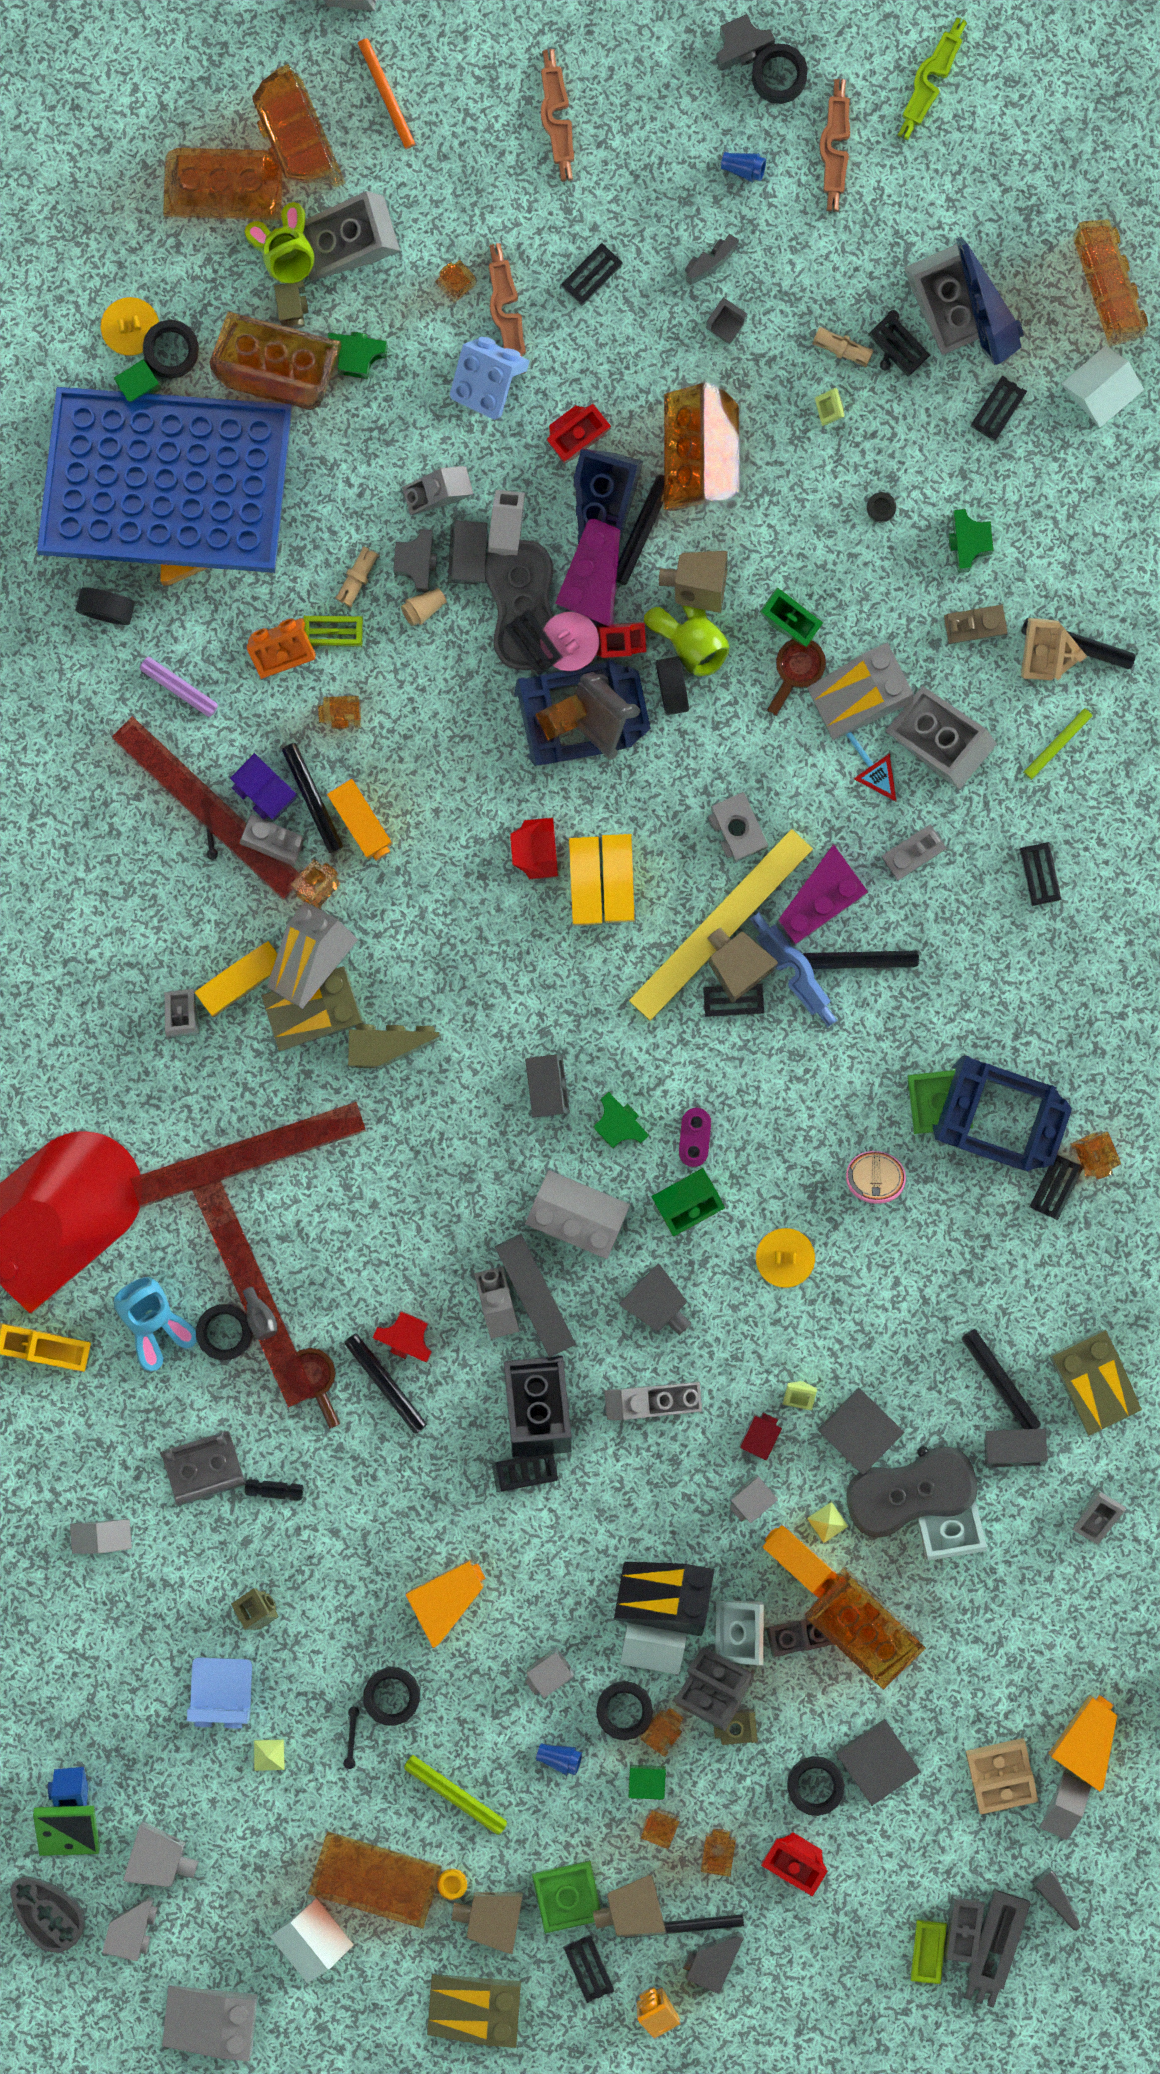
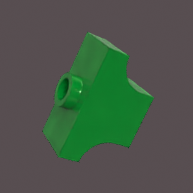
(358, 353)
(969, 539)
(618, 1123)

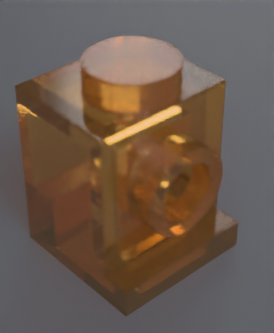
(455, 280)
(340, 711)
(561, 717)
(313, 874)
(1106, 1154)
(663, 1730)
(660, 1827)
(721, 1863)

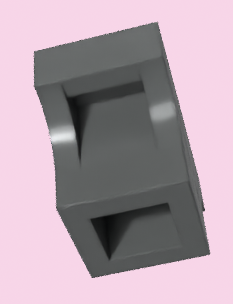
(742, 42)
(416, 560)

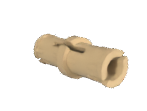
(842, 347)
(357, 576)

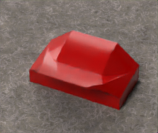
(576, 430)
(535, 848)
(796, 1862)

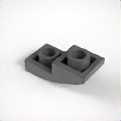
(705, 265)
(795, 1637)

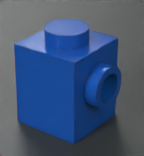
(68, 1787)

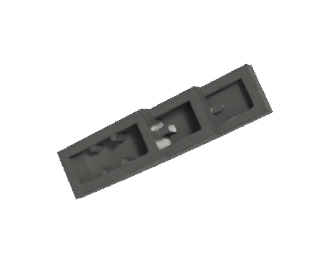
(535, 1295)

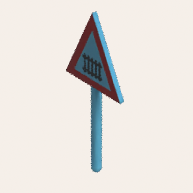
(878, 775)

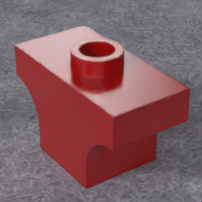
(621, 639)
(405, 1337)

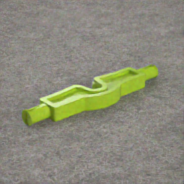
(924, 91)

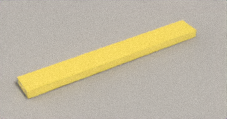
(729, 916)

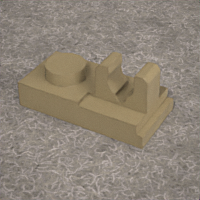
(975, 624)

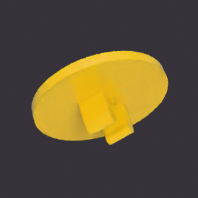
(126, 325)
(785, 1257)

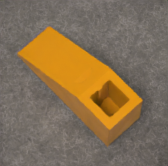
(656, 2012)

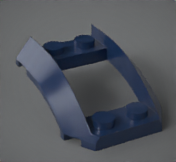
(535, 697)
(963, 1102)

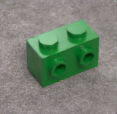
(687, 1200)

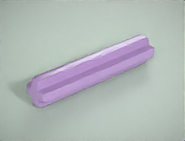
(178, 686)

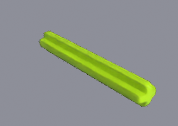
(455, 1795)

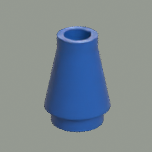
(745, 165)
(561, 1758)

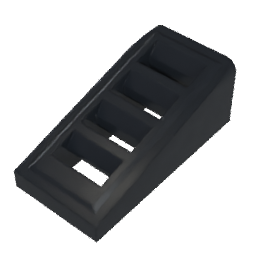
(499, 1477)

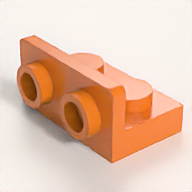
(280, 647)

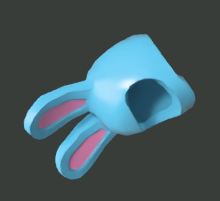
(133, 1303)

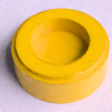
(452, 1884)

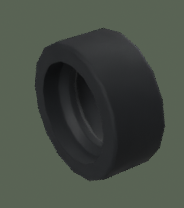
(789, 53)
(176, 327)
(105, 606)
(672, 685)
(203, 1340)
(400, 1717)
(627, 1733)
(838, 1787)

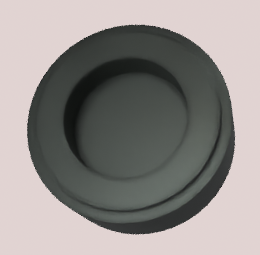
(881, 507)

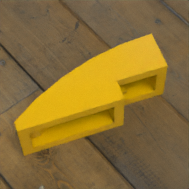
(618, 878)
(585, 881)
(238, 979)
(43, 1347)

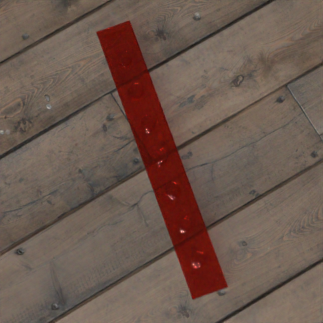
(202, 803)
(248, 1154)
(246, 1273)

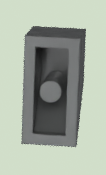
(712, 1962)

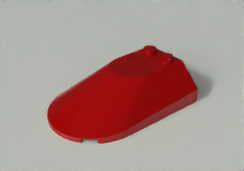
(63, 1213)

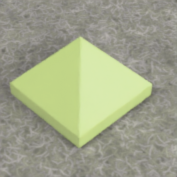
(829, 407)
(800, 1395)
(827, 1522)
(269, 1755)

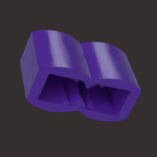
(263, 788)

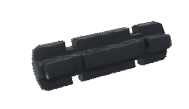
(274, 1490)

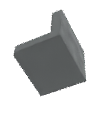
(726, 321)

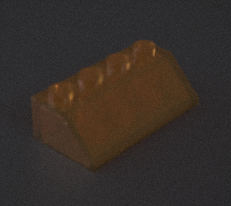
(1109, 281)
(375, 1879)

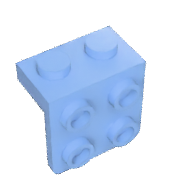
(485, 376)
(220, 1692)

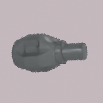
(259, 1316)

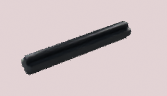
(641, 531)
(1099, 650)
(312, 798)
(869, 959)
(1000, 1380)
(385, 1383)

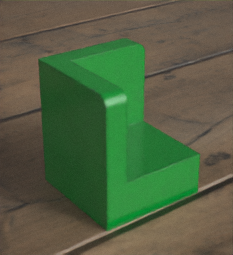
(137, 381)
(647, 1782)

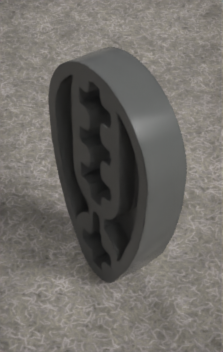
(38, 1928)

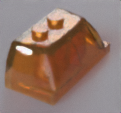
(295, 129)
(222, 184)
(274, 361)
(700, 446)
(864, 1628)

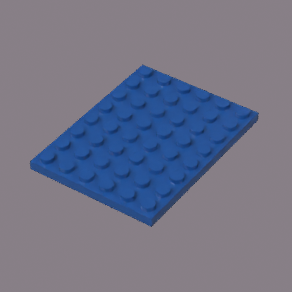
(165, 480)

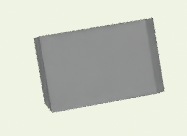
(180, 1013)
(1098, 1517)
(100, 1536)
(1066, 1806)

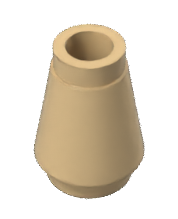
(423, 606)

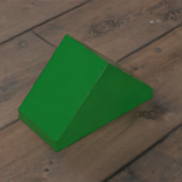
(790, 618)

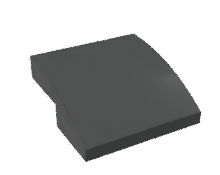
(860, 1431)
(713, 1689)
(878, 1762)

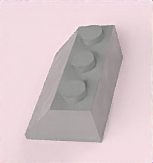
(577, 1214)

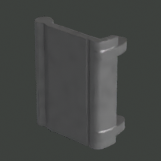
(604, 714)
(203, 1468)

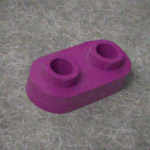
(694, 1137)

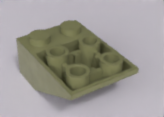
(383, 1047)

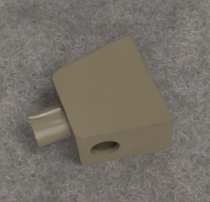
(698, 579)
(739, 963)
(633, 1910)
(491, 1918)

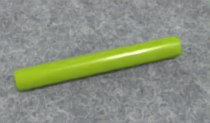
(1057, 744)

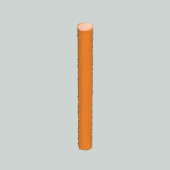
(386, 93)

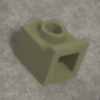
(291, 305)
(260, 1607)
(748, 1731)

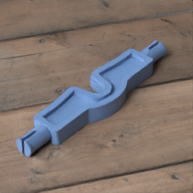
(803, 982)

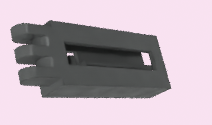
(1000, 1935)

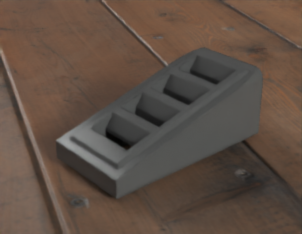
(1053, 1892)

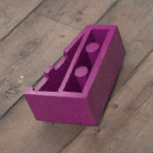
(592, 574)
(822, 897)

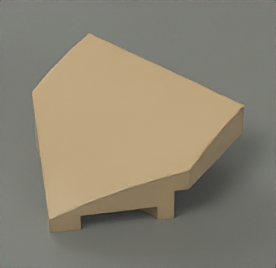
(1048, 650)

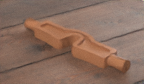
(556, 100)
(836, 130)
(505, 293)

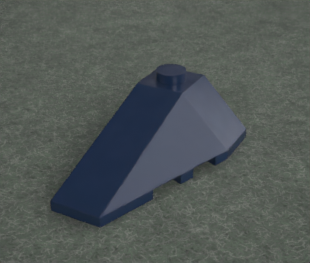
(995, 324)
(605, 488)

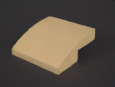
(1001, 1776)

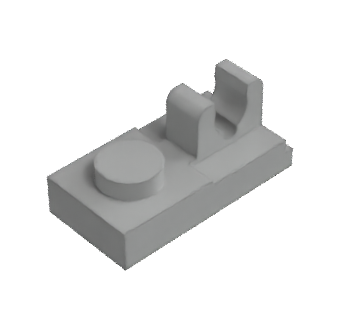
(271, 840)
(913, 852)

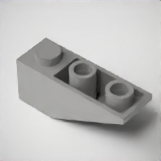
(653, 1401)

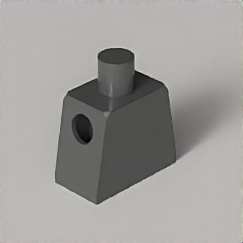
(657, 1302)

